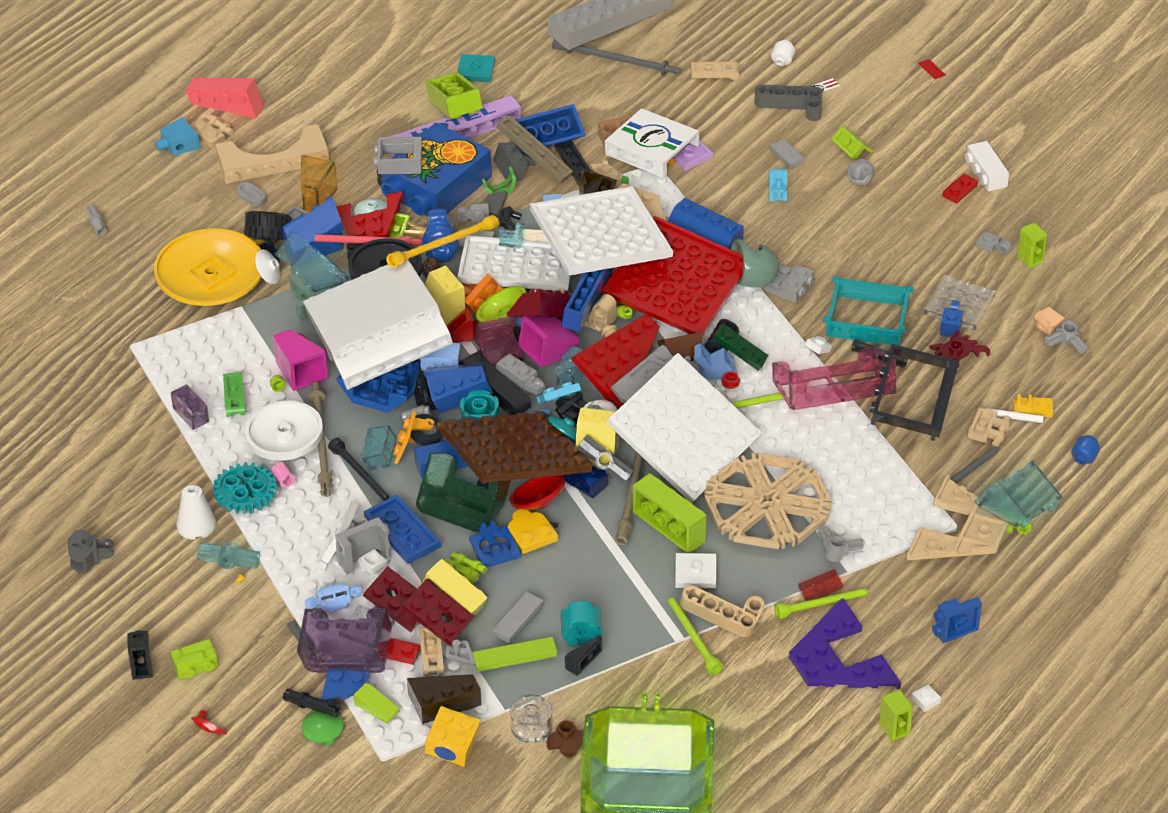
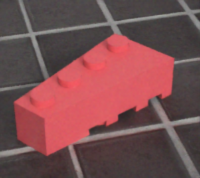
(226, 94)

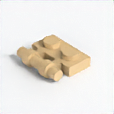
(208, 133)
(982, 427)

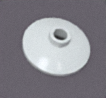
(267, 266)

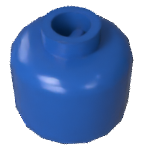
(1085, 449)

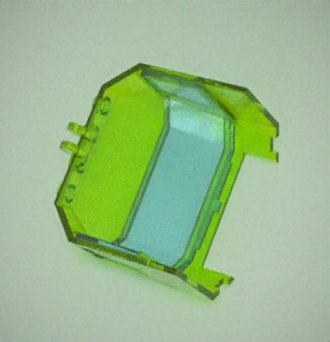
(647, 760)

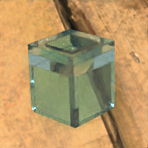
(512, 238)

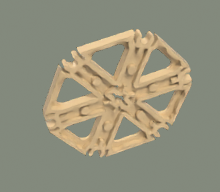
(773, 511)

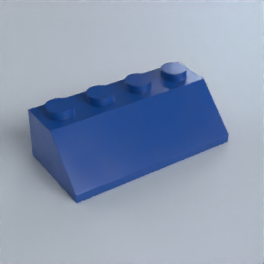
(553, 126)
(706, 223)

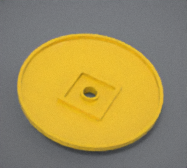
(186, 260)

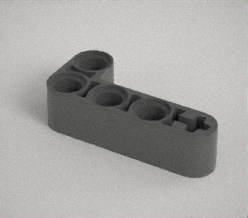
(790, 97)

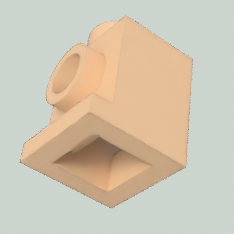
(1048, 320)

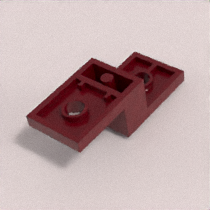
(418, 605)

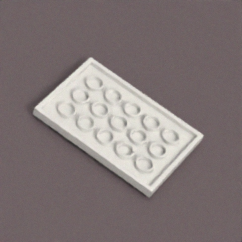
(529, 267)

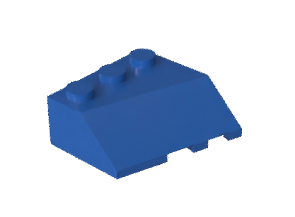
(451, 383)

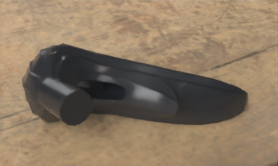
(505, 218)

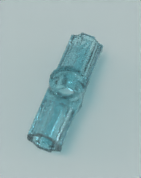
(228, 555)

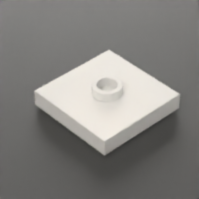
(695, 570)

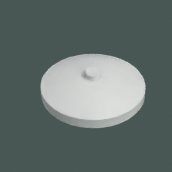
(284, 430)

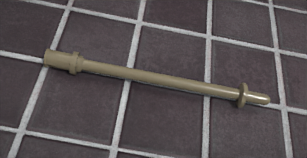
(324, 478)
(625, 526)

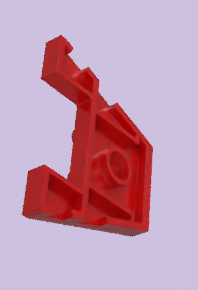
(371, 224)

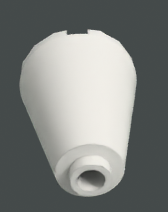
(194, 514)

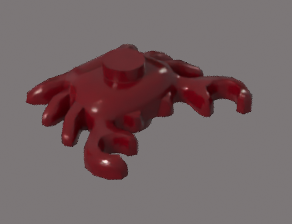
(959, 348)

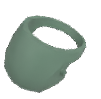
(759, 265)

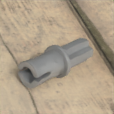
(96, 220)

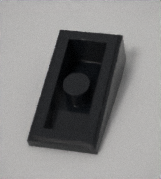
(582, 656)

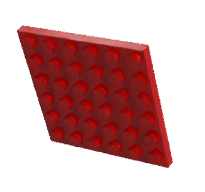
(682, 288)

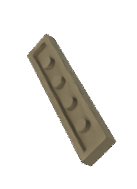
(534, 149)

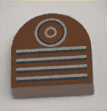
(429, 265)

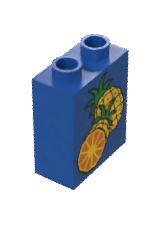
(448, 175)

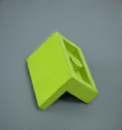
(850, 142)

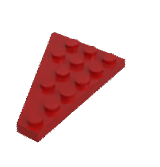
(617, 355)

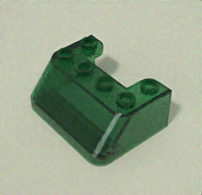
(455, 499)

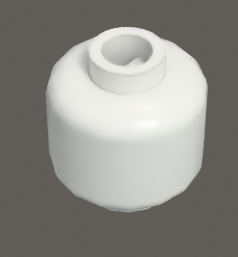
(783, 53)

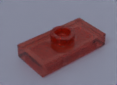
(820, 585)

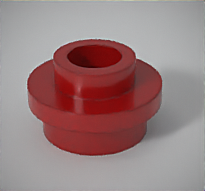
(730, 380)

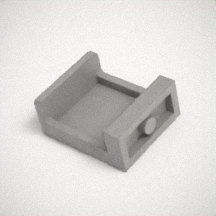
(361, 540)

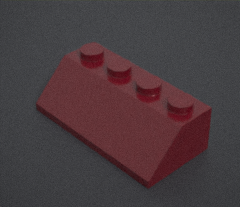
(540, 303)

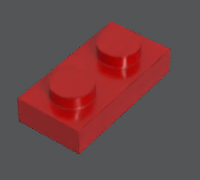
(960, 188)
(403, 651)

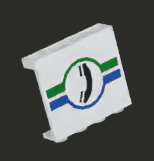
(649, 141)

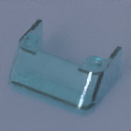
(310, 264)

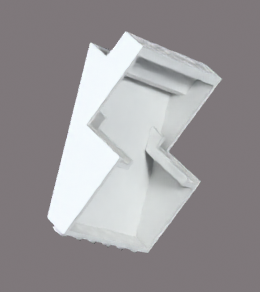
(377, 323)

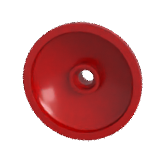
(537, 492)

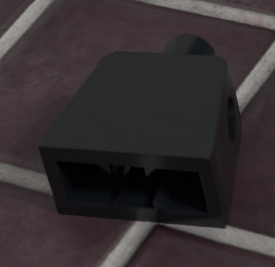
(139, 646)

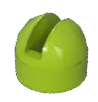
(277, 383)

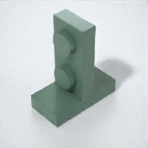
(302, 293)

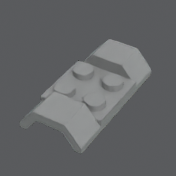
(642, 373)

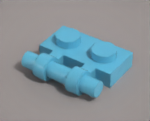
(564, 391)

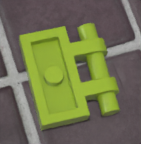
(472, 569)

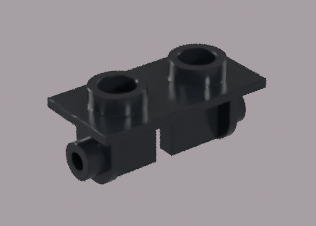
(422, 393)

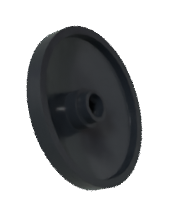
(374, 255)

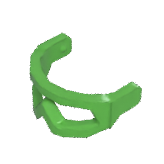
(511, 177)

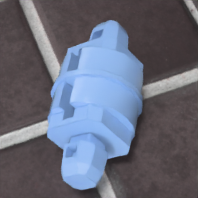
(332, 591)

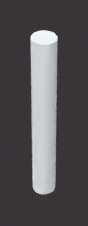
(1019, 416)

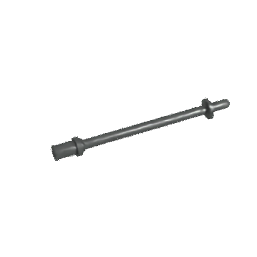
(664, 67)

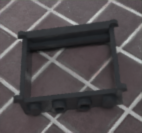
(943, 397)

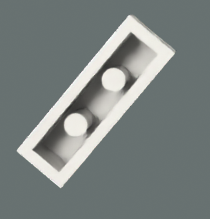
(987, 166)

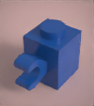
(951, 320)

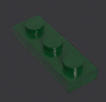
(740, 346)

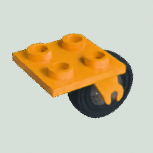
(417, 429)

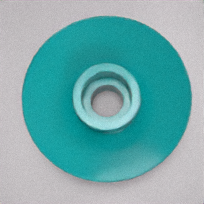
(564, 425)

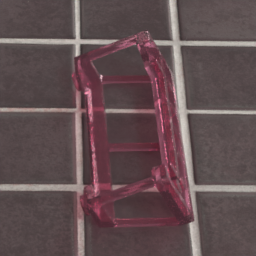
(806, 396)

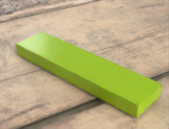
(515, 654)

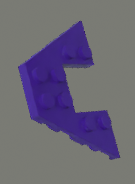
(820, 664)

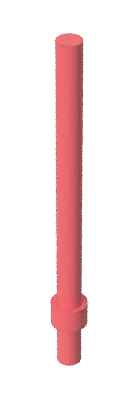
(361, 239)

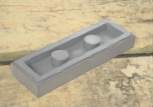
(518, 617)

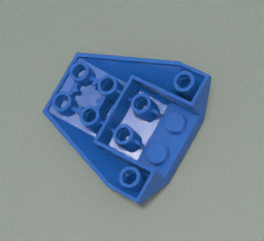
(386, 390)

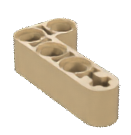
(602, 313)
(722, 607)

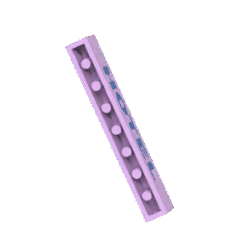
(473, 124)

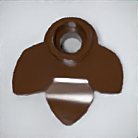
(565, 739)

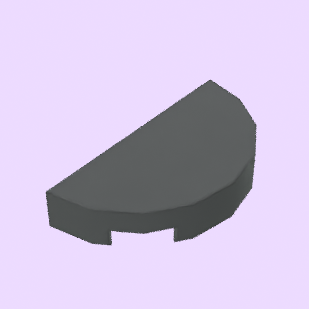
(496, 202)

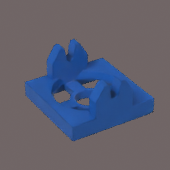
(498, 556)

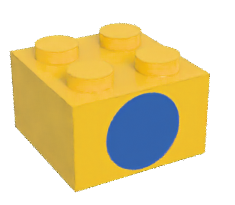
(452, 736)

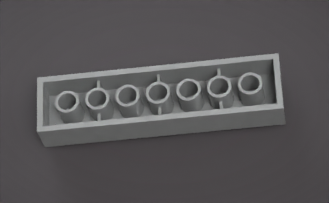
(600, 18)

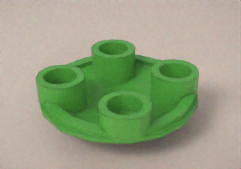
(322, 728)

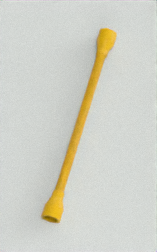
(398, 258)

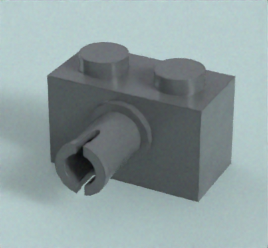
(509, 155)

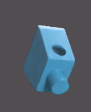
(178, 138)

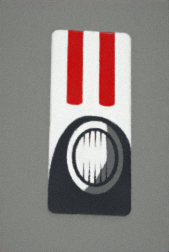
(826, 85)

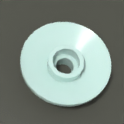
(369, 205)

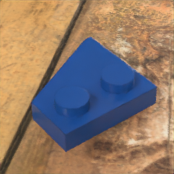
(343, 683)

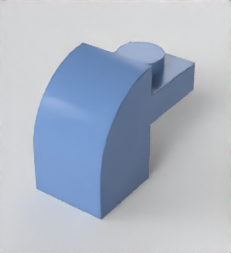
(715, 364)

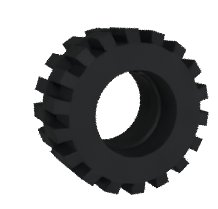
(265, 224)

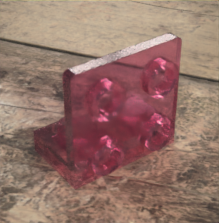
(497, 339)

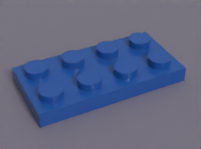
(407, 532)

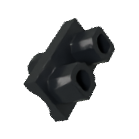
(570, 407)

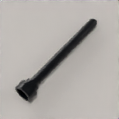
(338, 447)

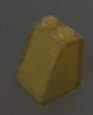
(317, 181)

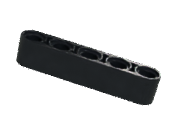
(508, 395)

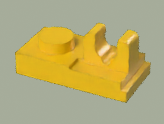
(1034, 405)

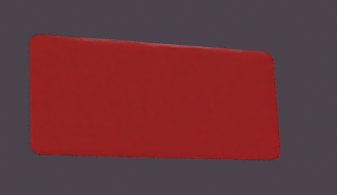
(932, 69)

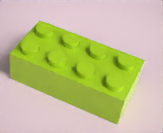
(454, 95)
(669, 513)

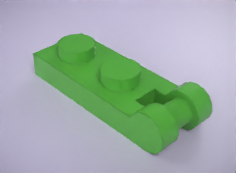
(234, 393)

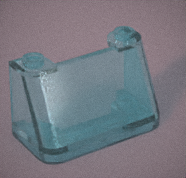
(1020, 496)

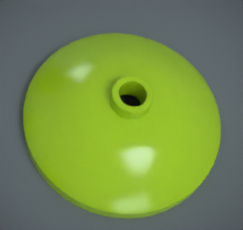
(499, 304)

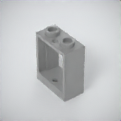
(398, 145)

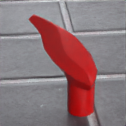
(200, 721)

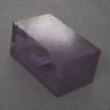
(189, 407)

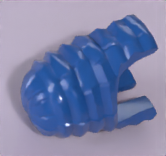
(439, 228)

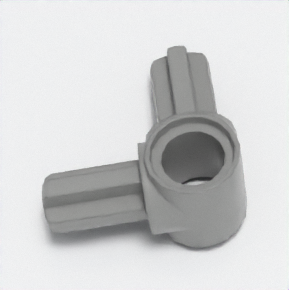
(1067, 335)
(837, 546)

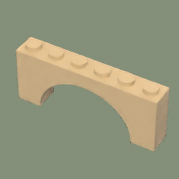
(240, 165)

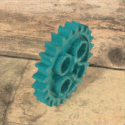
(256, 489)

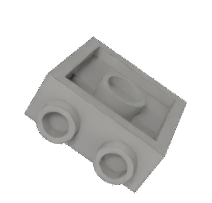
(791, 282)

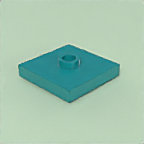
(476, 67)

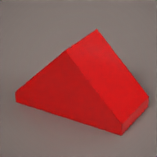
(461, 327)

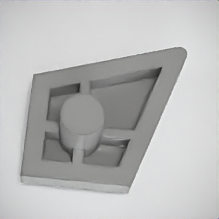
(460, 653)

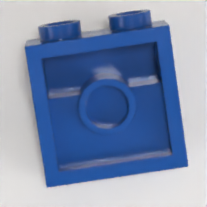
(956, 619)

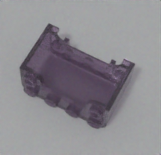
(344, 642)

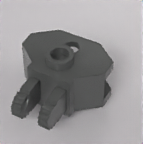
(87, 550)

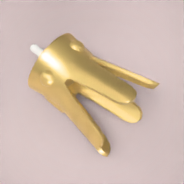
(418, 233)

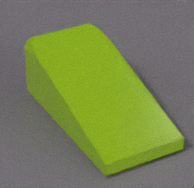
(400, 225)
(375, 703)

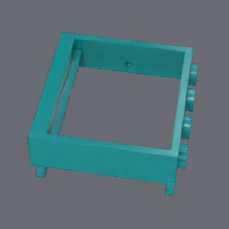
(870, 292)

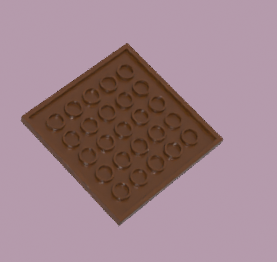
(513, 447)

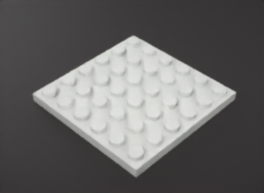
(600, 230)
(683, 427)

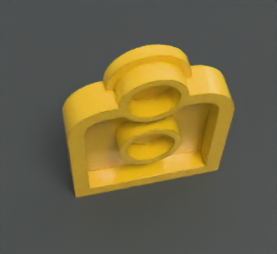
(531, 530)

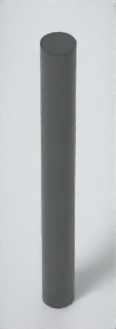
(974, 465)

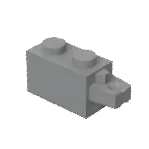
(520, 375)

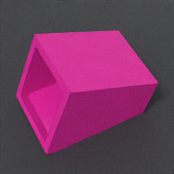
(545, 339)
(299, 359)

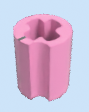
(283, 475)

